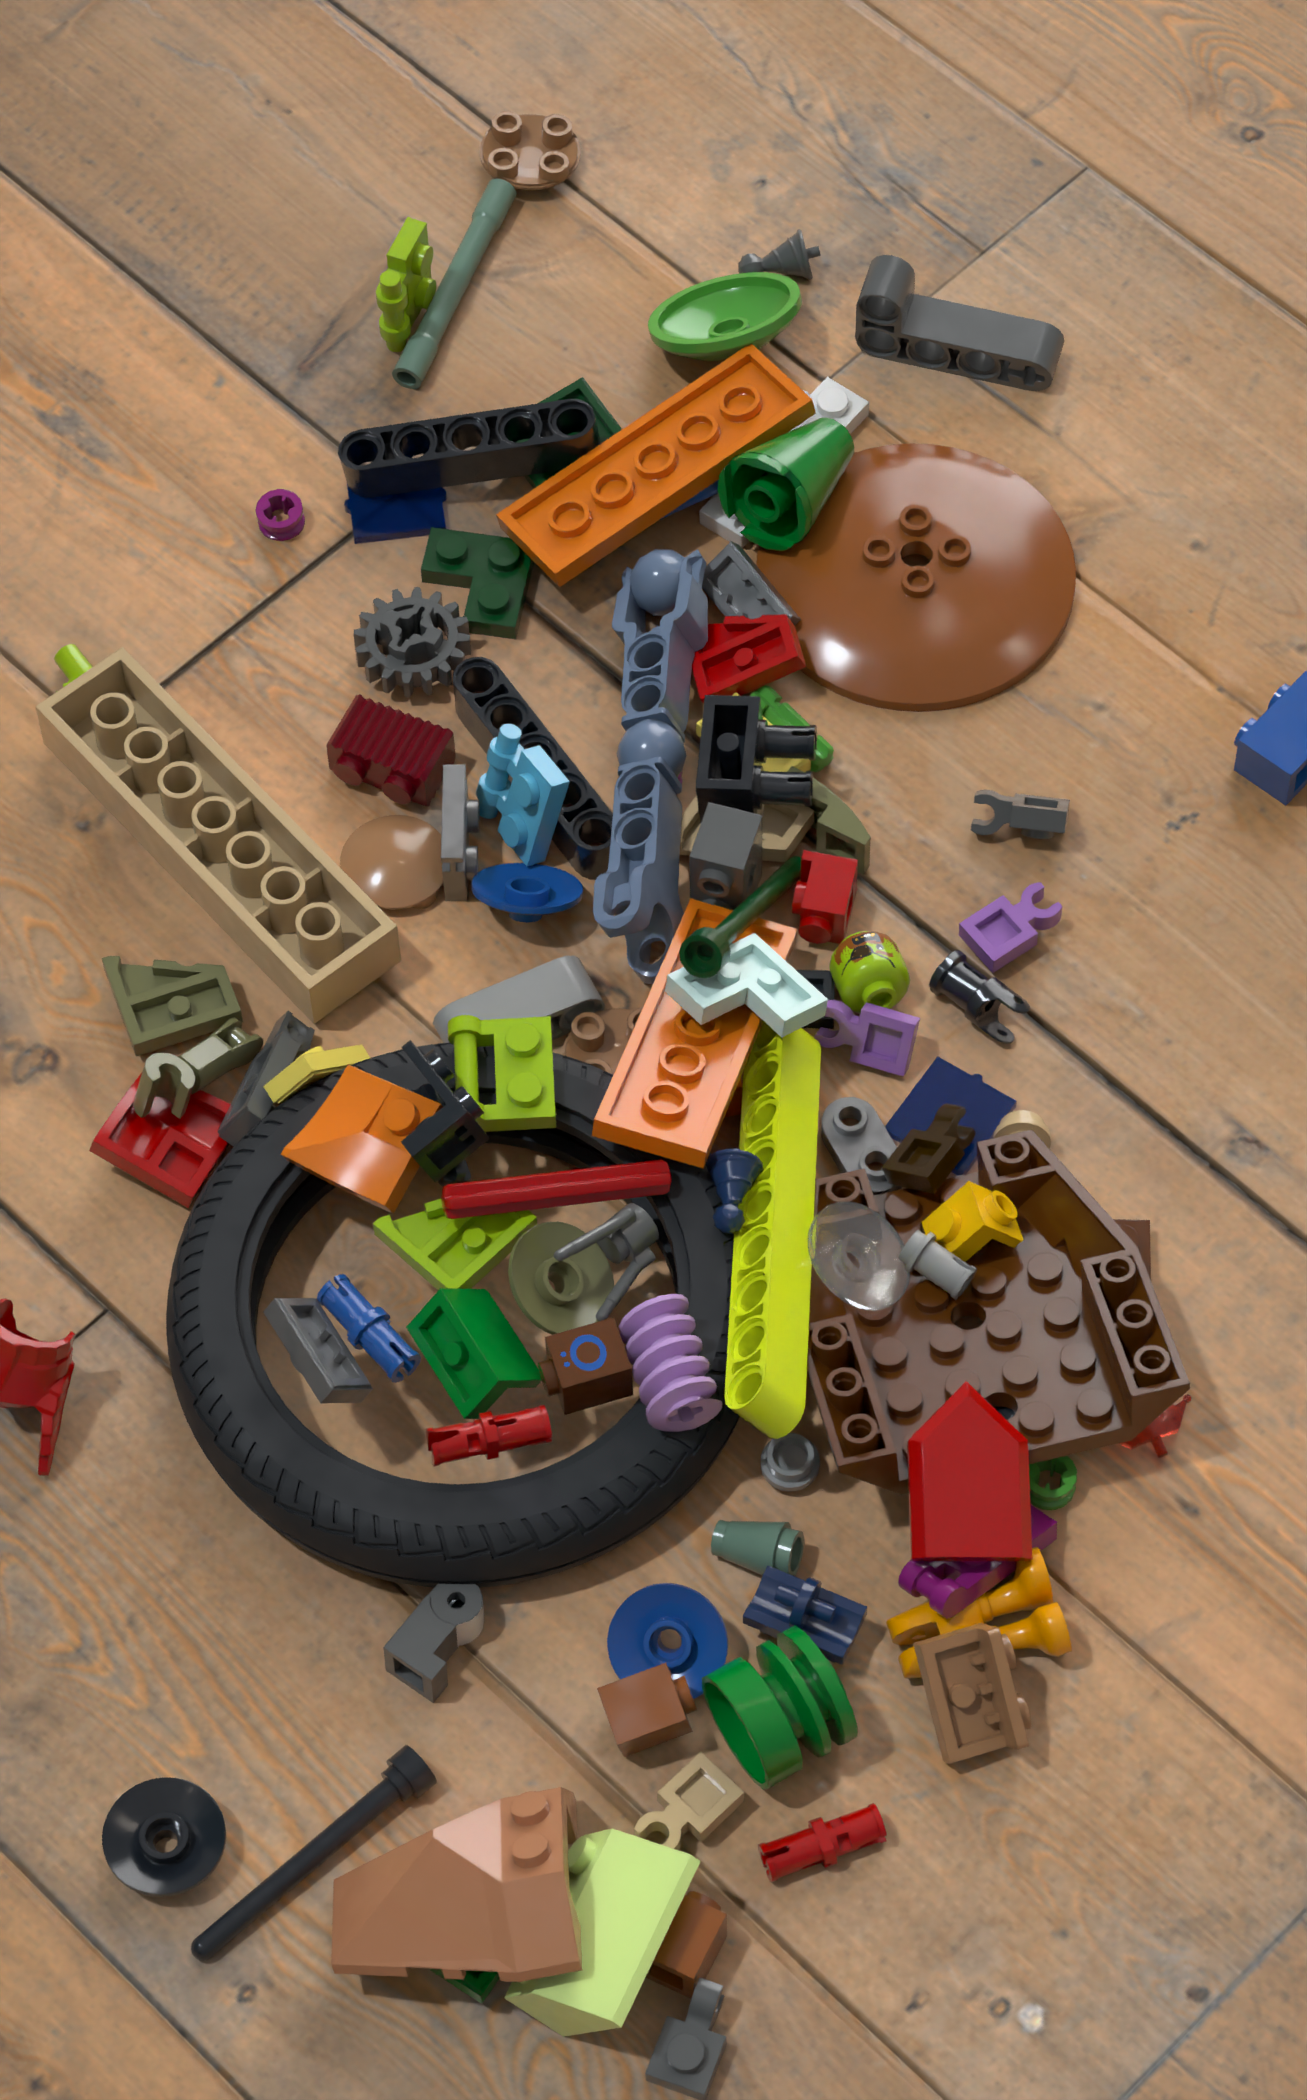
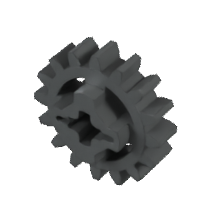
(412, 642)

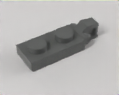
(252, 1103)

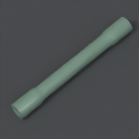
(424, 343)

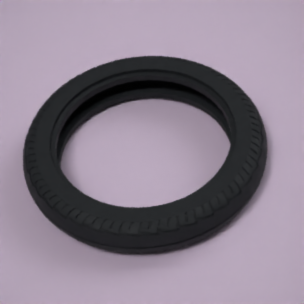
(401, 1525)

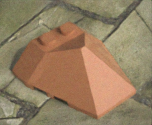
(467, 1897)

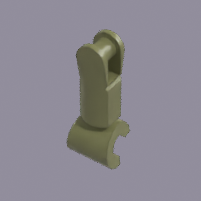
(196, 1068)

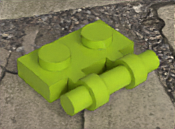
(405, 284)

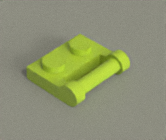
(521, 1069)

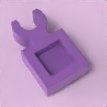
(1007, 931)
(878, 1036)

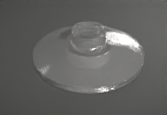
(858, 1256)

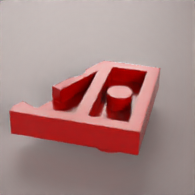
(746, 655)

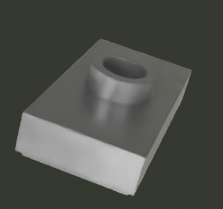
(741, 587)
(318, 1350)

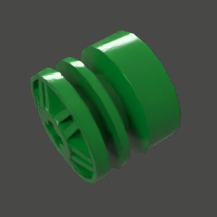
(769, 1712)

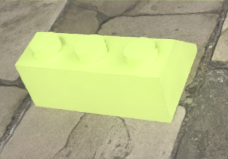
(625, 1904)

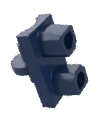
(821, 1614)

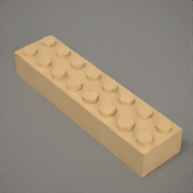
(219, 835)

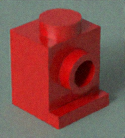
(825, 896)

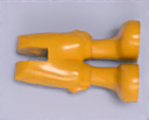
(1026, 1591)

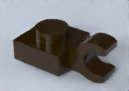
(929, 1156)

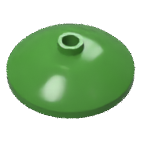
(725, 315)

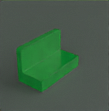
(472, 1349)

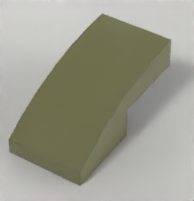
(838, 827)

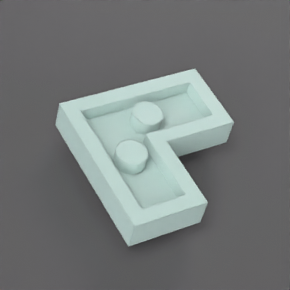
(753, 978)

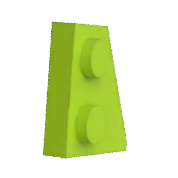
(453, 1250)

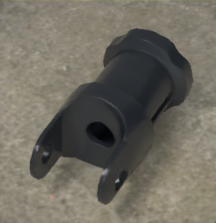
(976, 995)

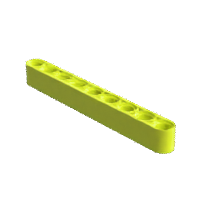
(771, 1249)

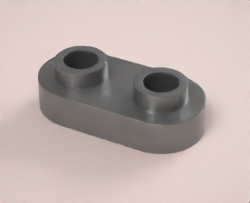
(858, 1144)

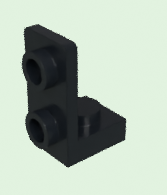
(450, 1133)

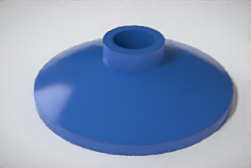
(527, 890)
(637, 1626)

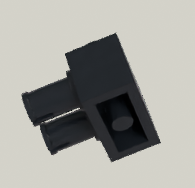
(736, 745)

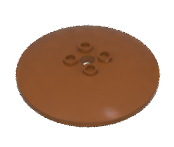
(935, 631)

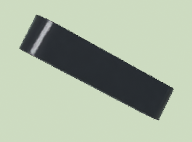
(445, 441)
(502, 704)

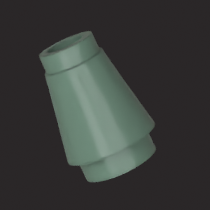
(759, 1545)

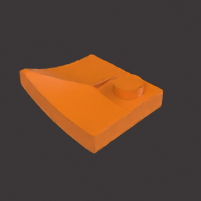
(359, 1138)

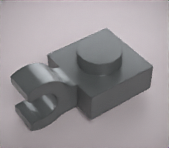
(1033, 814)
(689, 2050)

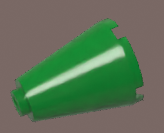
(785, 482)

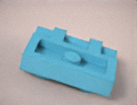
(527, 804)

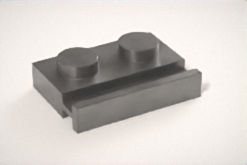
(459, 819)

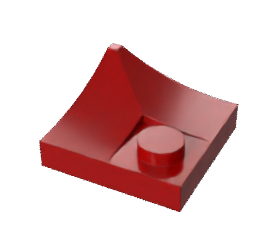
(160, 1147)

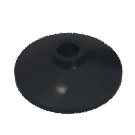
(159, 1811)

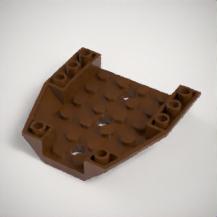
(1063, 1337)

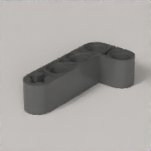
(951, 335)

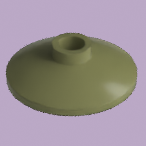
(579, 1280)

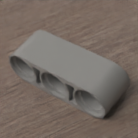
(552, 989)

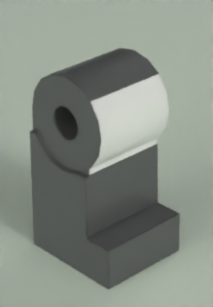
(430, 1636)

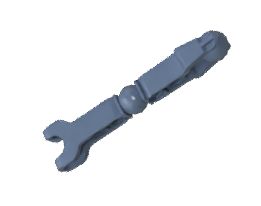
(651, 754)

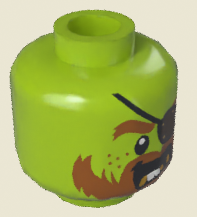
(869, 970)

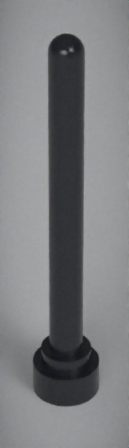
(404, 1777)

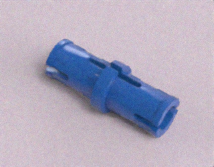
(368, 1328)

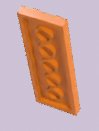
(654, 464)
(681, 1073)

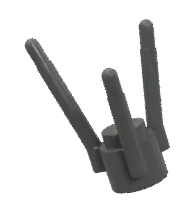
(621, 1238)

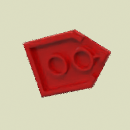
(969, 1484)

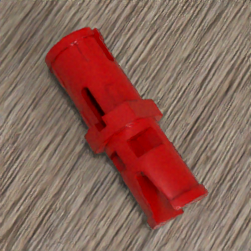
(489, 1435)
(822, 1842)

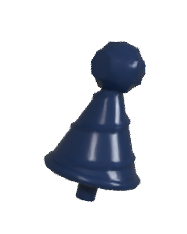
(733, 1176)

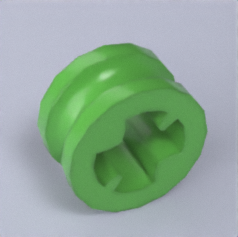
(1045, 1497)

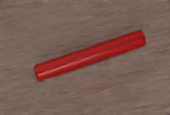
(555, 1189)

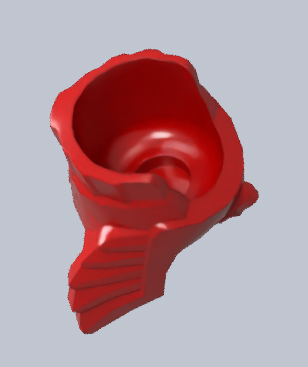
(35, 1376)

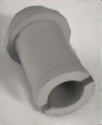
(936, 1264)

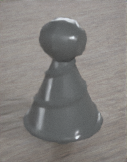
(788, 259)

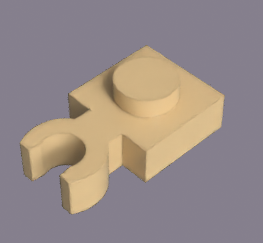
(693, 1802)

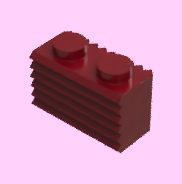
(390, 751)

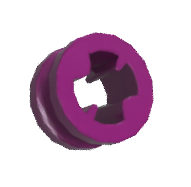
(291, 505)

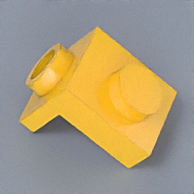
(972, 1220)

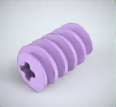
(668, 1364)

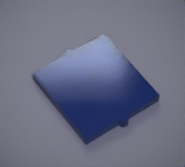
(395, 515)
(951, 1085)

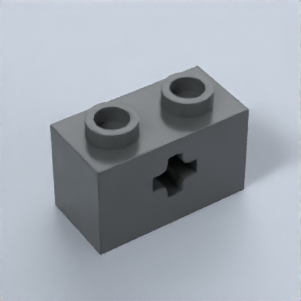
(726, 857)

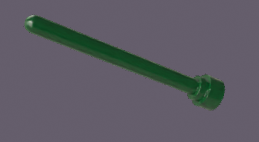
(709, 949)

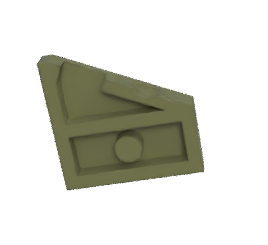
(170, 1001)

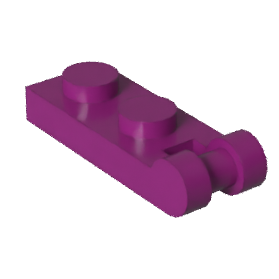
(959, 1583)

